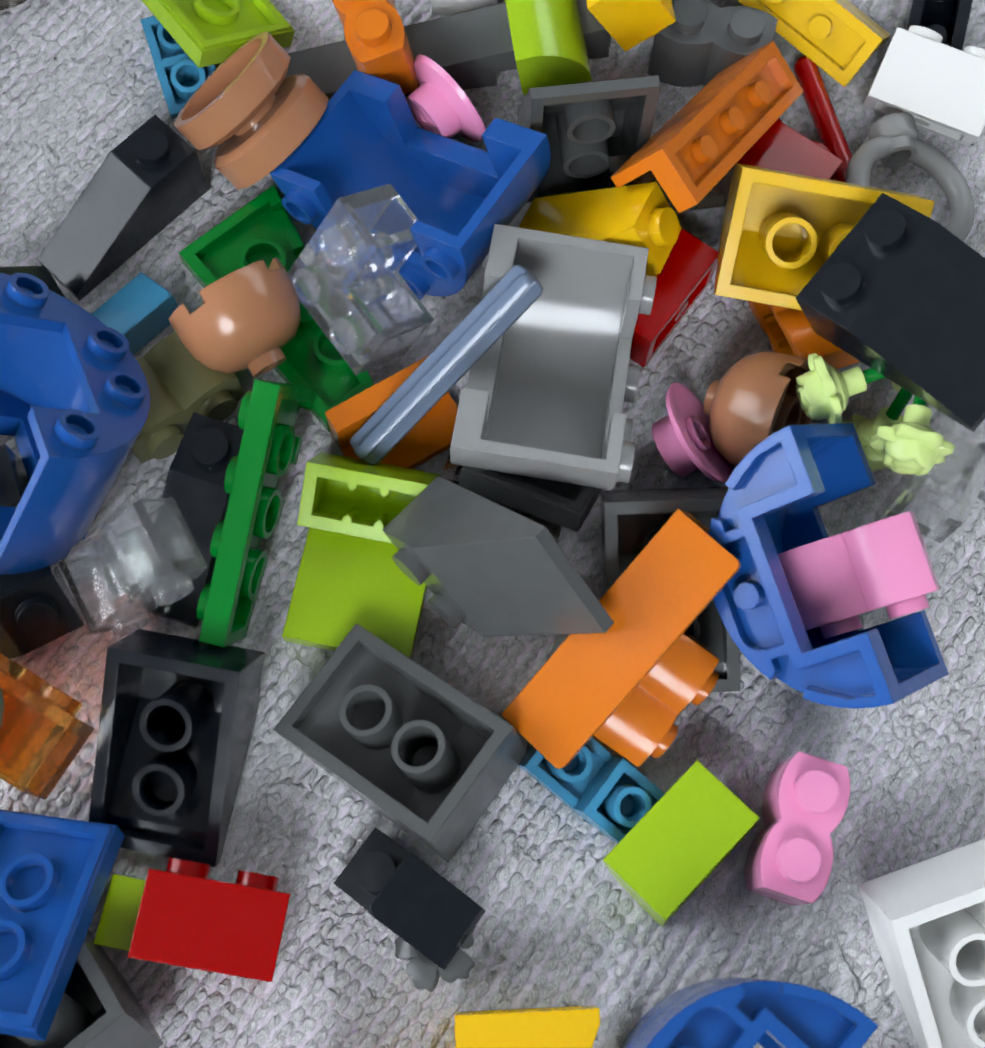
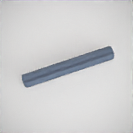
(447, 364)

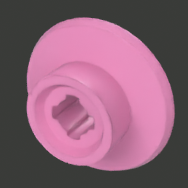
(441, 103)
(685, 437)

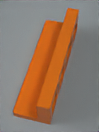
(715, 127)
(650, 612)

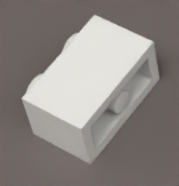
(932, 83)

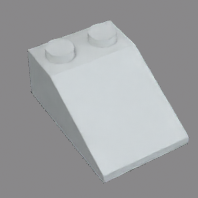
(933, 944)

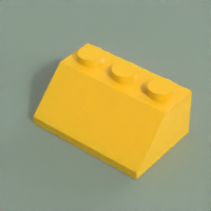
(785, 228)

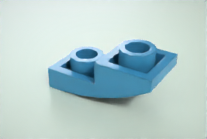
(175, 69)
(597, 788)

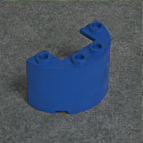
(450, 187)
(74, 411)
(776, 509)
(749, 1012)

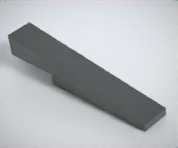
(465, 44)

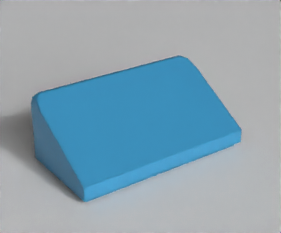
(138, 311)

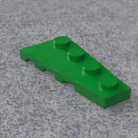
(263, 233)
(252, 509)

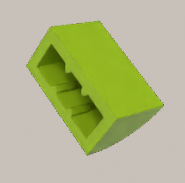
(548, 43)
(355, 496)
(680, 842)

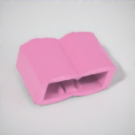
(859, 573)
(794, 849)

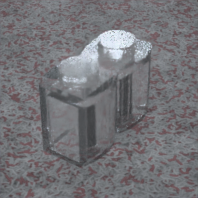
(133, 566)

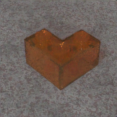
(37, 730)

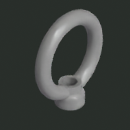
(896, 144)

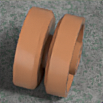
(252, 111)

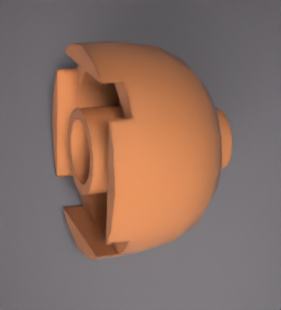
(242, 320)
(754, 402)

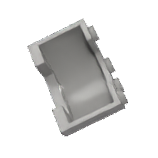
(558, 377)

